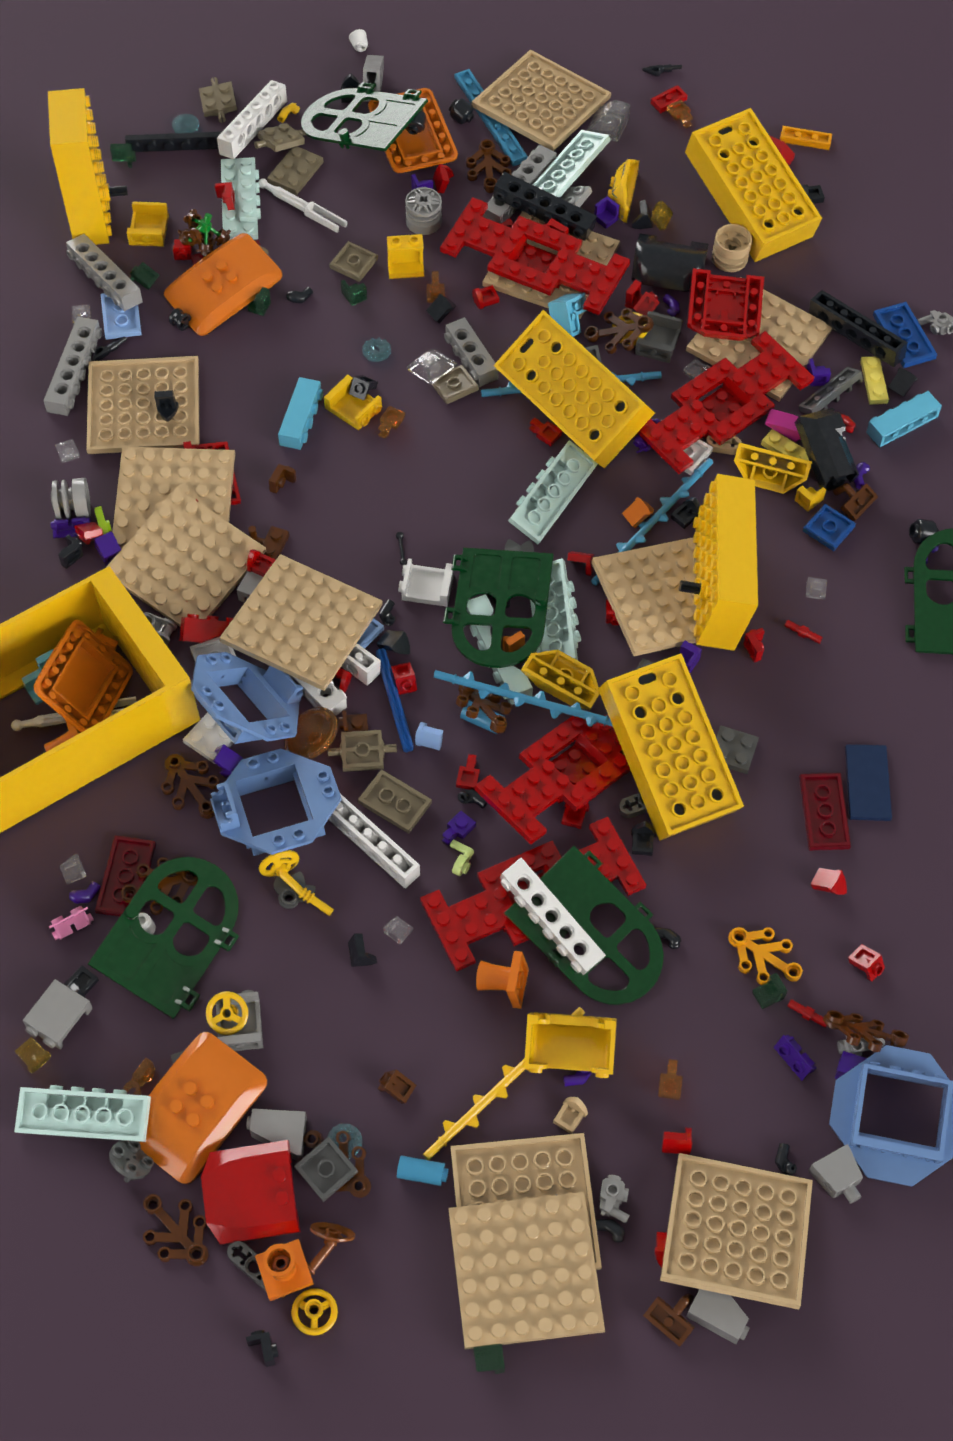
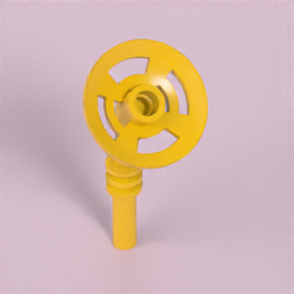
(282, 867)

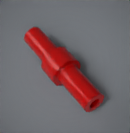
(803, 631)
(807, 1012)

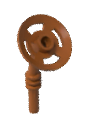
(331, 1235)

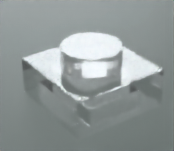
(81, 311)
(67, 450)
(816, 588)

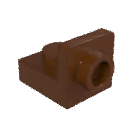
(280, 476)
(353, 722)
(396, 1085)

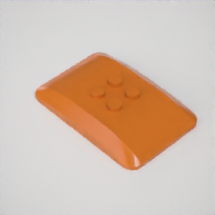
(426, 148)
(222, 283)
(83, 677)
(199, 1106)

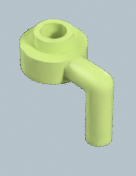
(462, 863)

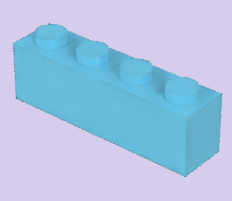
(300, 413)
(903, 418)

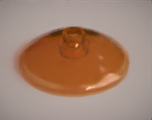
(314, 733)

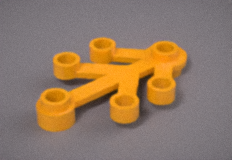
(762, 952)

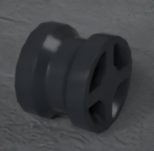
(179, 319)

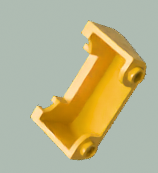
(570, 1043)

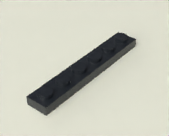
(173, 141)

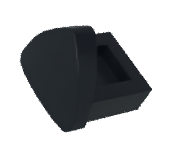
(349, 81)
(814, 193)
(644, 220)
(440, 308)
(902, 382)
(166, 404)
(686, 512)
(395, 641)
(643, 839)
(357, 952)
(82, 981)

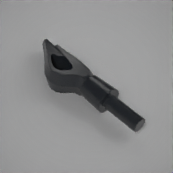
(659, 69)
(104, 351)

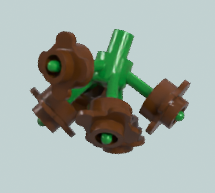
(202, 233)

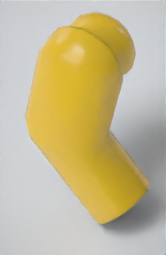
(292, 107)

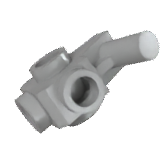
(941, 322)
(857, 1050)
(611, 1195)

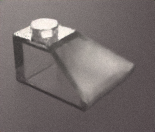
(611, 119)
(431, 365)

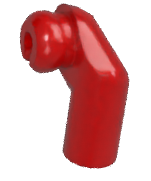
(849, 423)

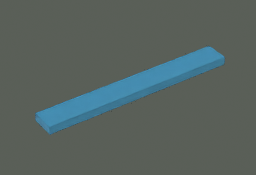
(499, 131)

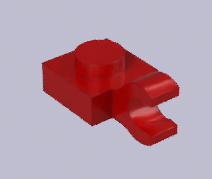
(545, 432)
(468, 775)

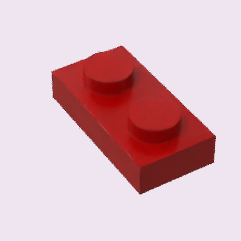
(668, 97)

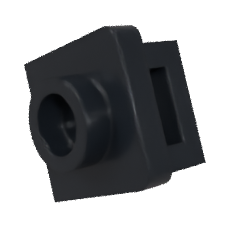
(269, 1349)

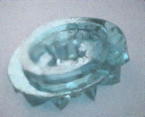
(186, 119)
(373, 354)
(356, 1137)

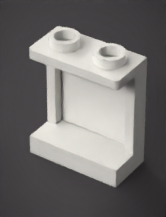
(426, 584)

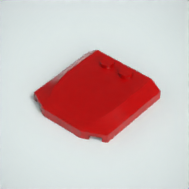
(725, 305)
(250, 1193)

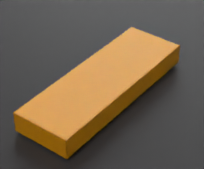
(806, 137)

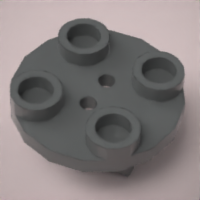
(130, 1160)

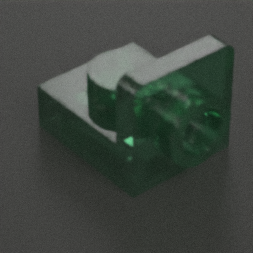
(123, 152)
(144, 275)
(261, 302)

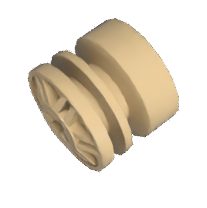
(731, 248)

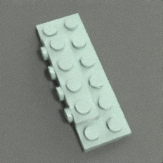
(571, 162)
(243, 176)
(552, 491)
(560, 619)
(83, 1113)

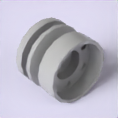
(423, 210)
(69, 499)

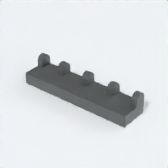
(831, 391)

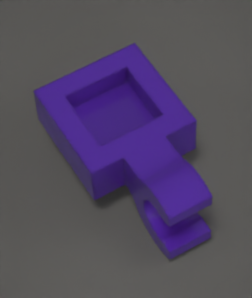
(458, 826)

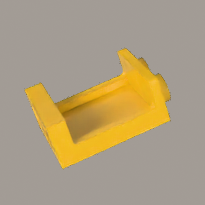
(148, 224)
(405, 256)
(350, 408)

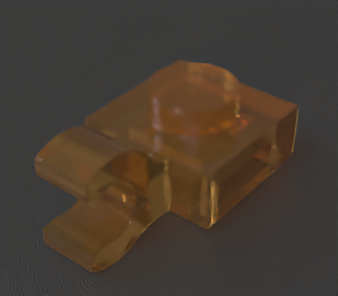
(681, 111)
(435, 288)
(390, 419)
(142, 1074)
(670, 1083)

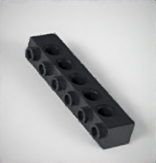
(544, 205)
(858, 328)

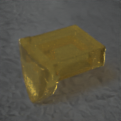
(661, 215)
(32, 1055)

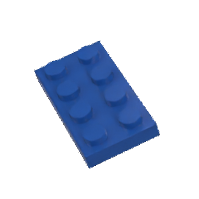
(903, 323)

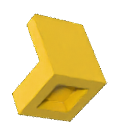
(809, 497)

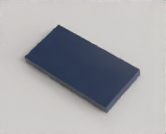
(868, 782)

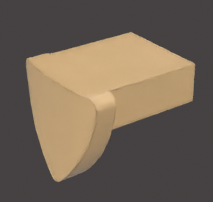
(570, 1114)

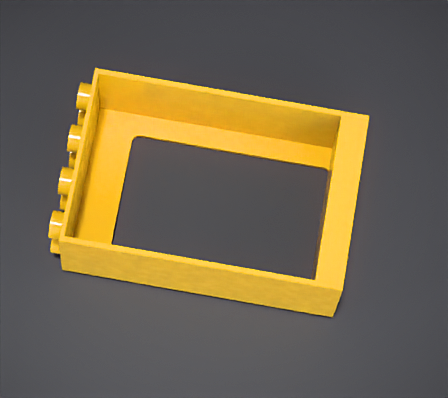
(121, 737)

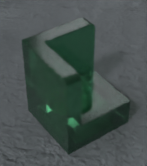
(354, 293)
(770, 992)
(489, 1358)

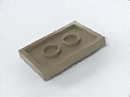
(295, 170)
(395, 801)

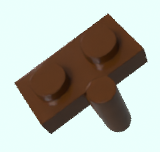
(858, 500)
(273, 542)
(669, 1319)

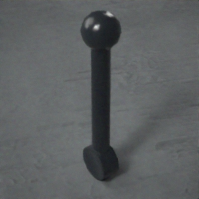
(399, 535)

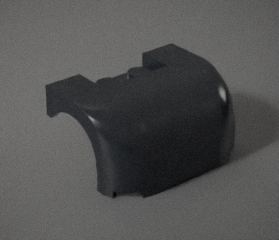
(667, 263)

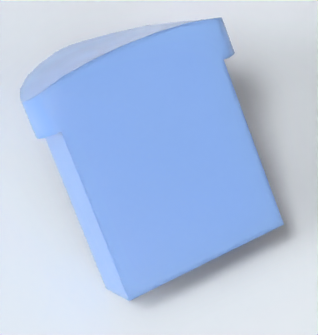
(428, 736)

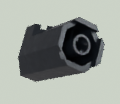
(827, 448)

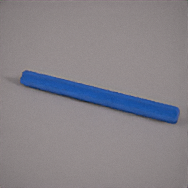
(395, 702)

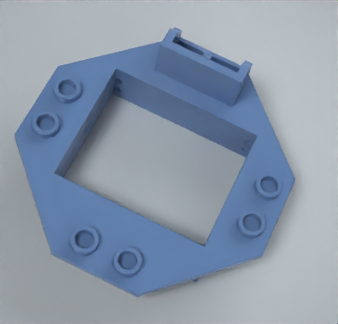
(269, 690)
(315, 787)
(886, 1157)

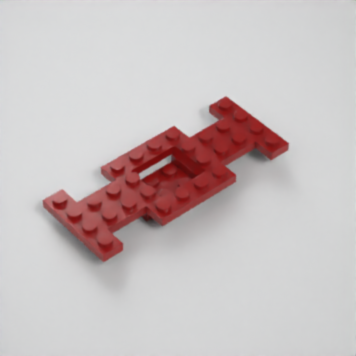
(532, 265)
(728, 409)
(571, 777)
(484, 912)

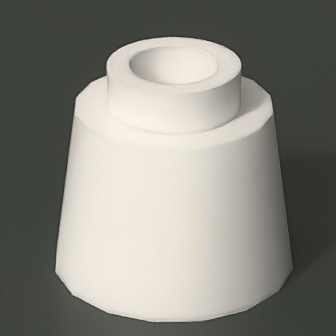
(359, 40)
(147, 923)

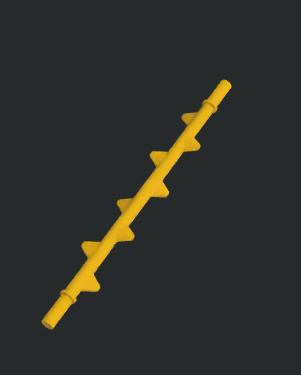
(480, 1102)

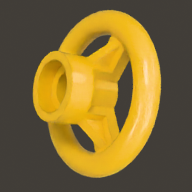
(212, 1021)
(314, 1303)

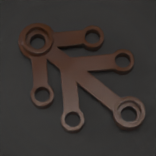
(486, 149)
(620, 330)
(498, 722)
(189, 782)
(165, 885)
(866, 1030)
(359, 1162)
(178, 1233)

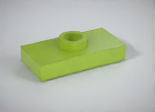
(105, 525)

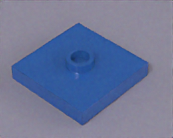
(829, 527)

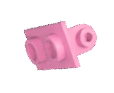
(78, 918)

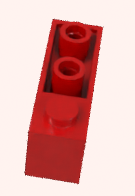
(201, 630)

